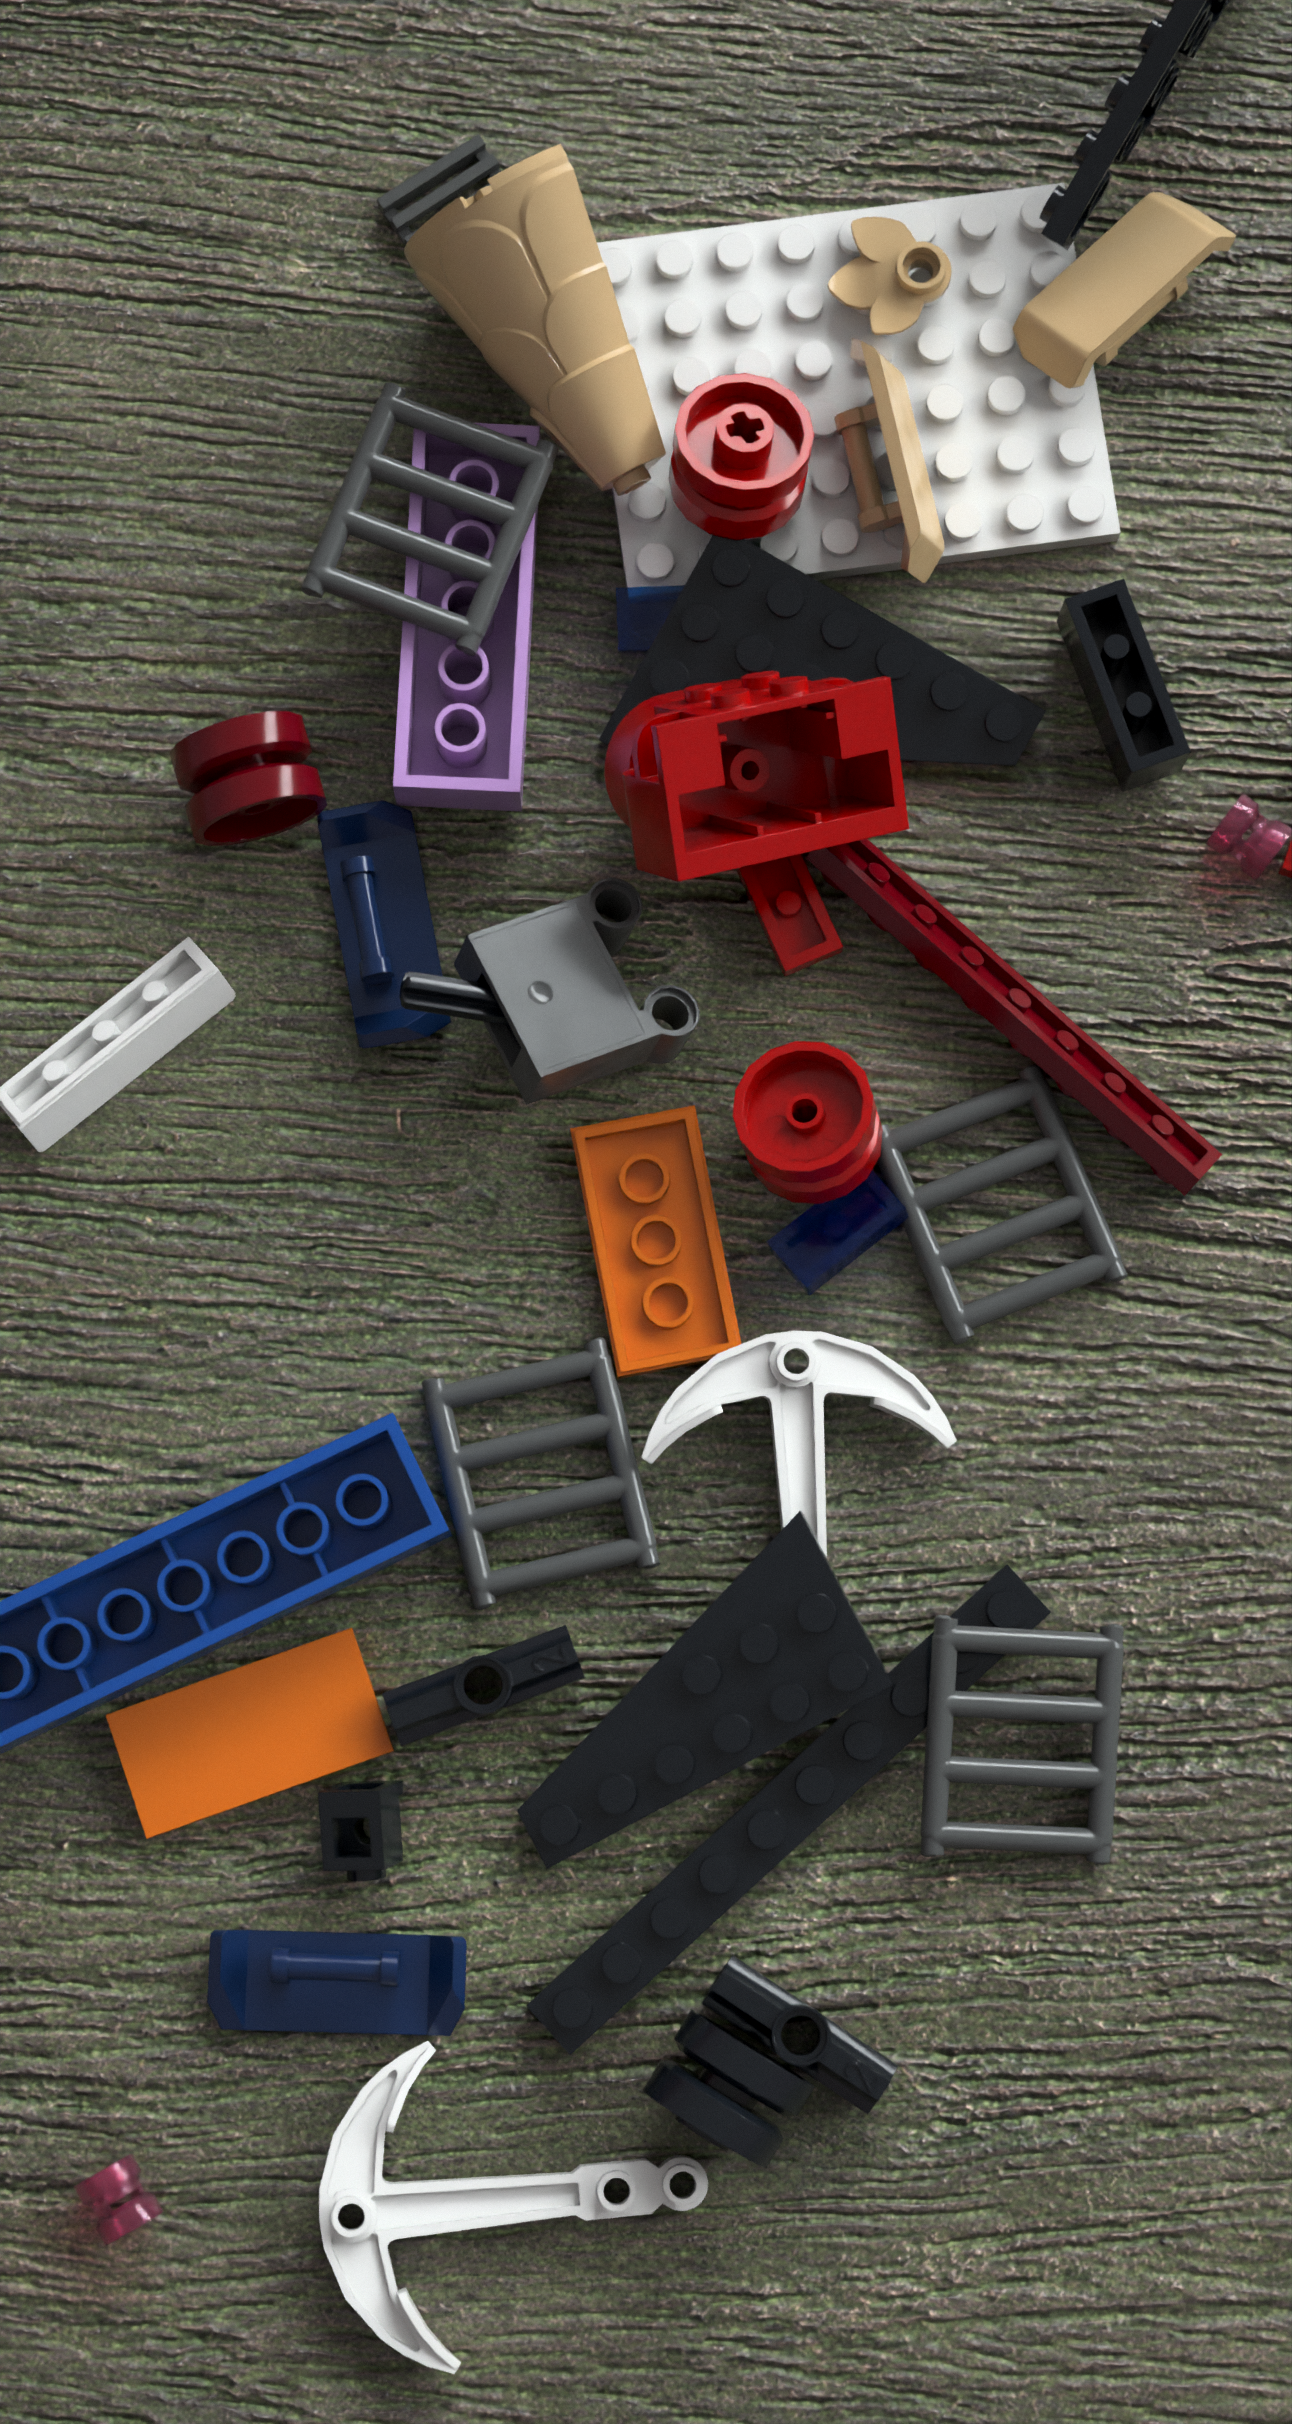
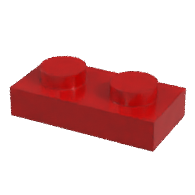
(790, 912)

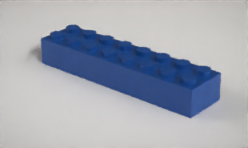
(211, 1577)

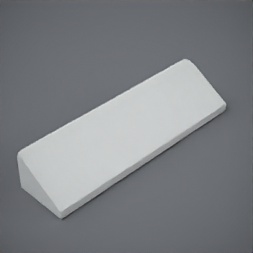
(115, 1044)

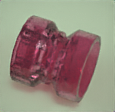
(1260, 847)
(108, 2187)

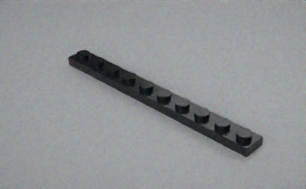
(768, 1826)

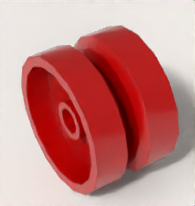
(740, 456)
(808, 1122)

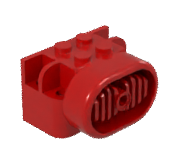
(755, 771)

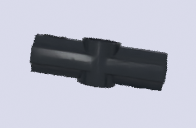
(441, 1698)
(834, 2060)

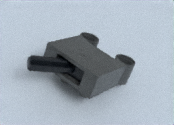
(557, 996)

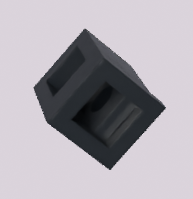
(342, 1833)

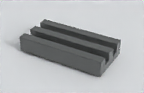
(430, 177)

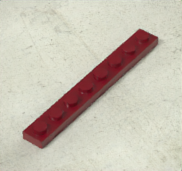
(1018, 1011)

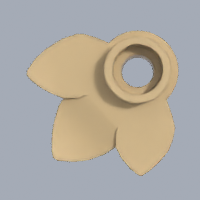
(881, 275)

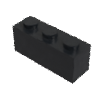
(1123, 685)

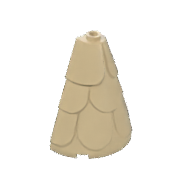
(540, 306)

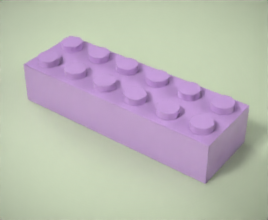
(457, 712)

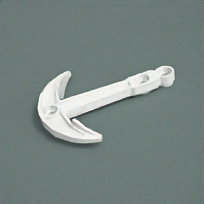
(797, 1406)
(450, 2205)

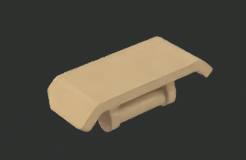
(1116, 287)
(915, 505)

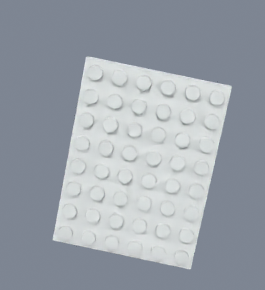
(1003, 443)

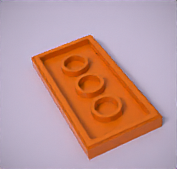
(655, 1241)
(249, 1733)

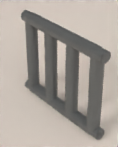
(489, 573)
(1079, 1204)
(622, 1485)
(1097, 1776)

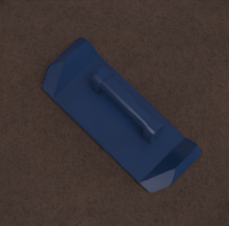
(380, 917)
(336, 1982)

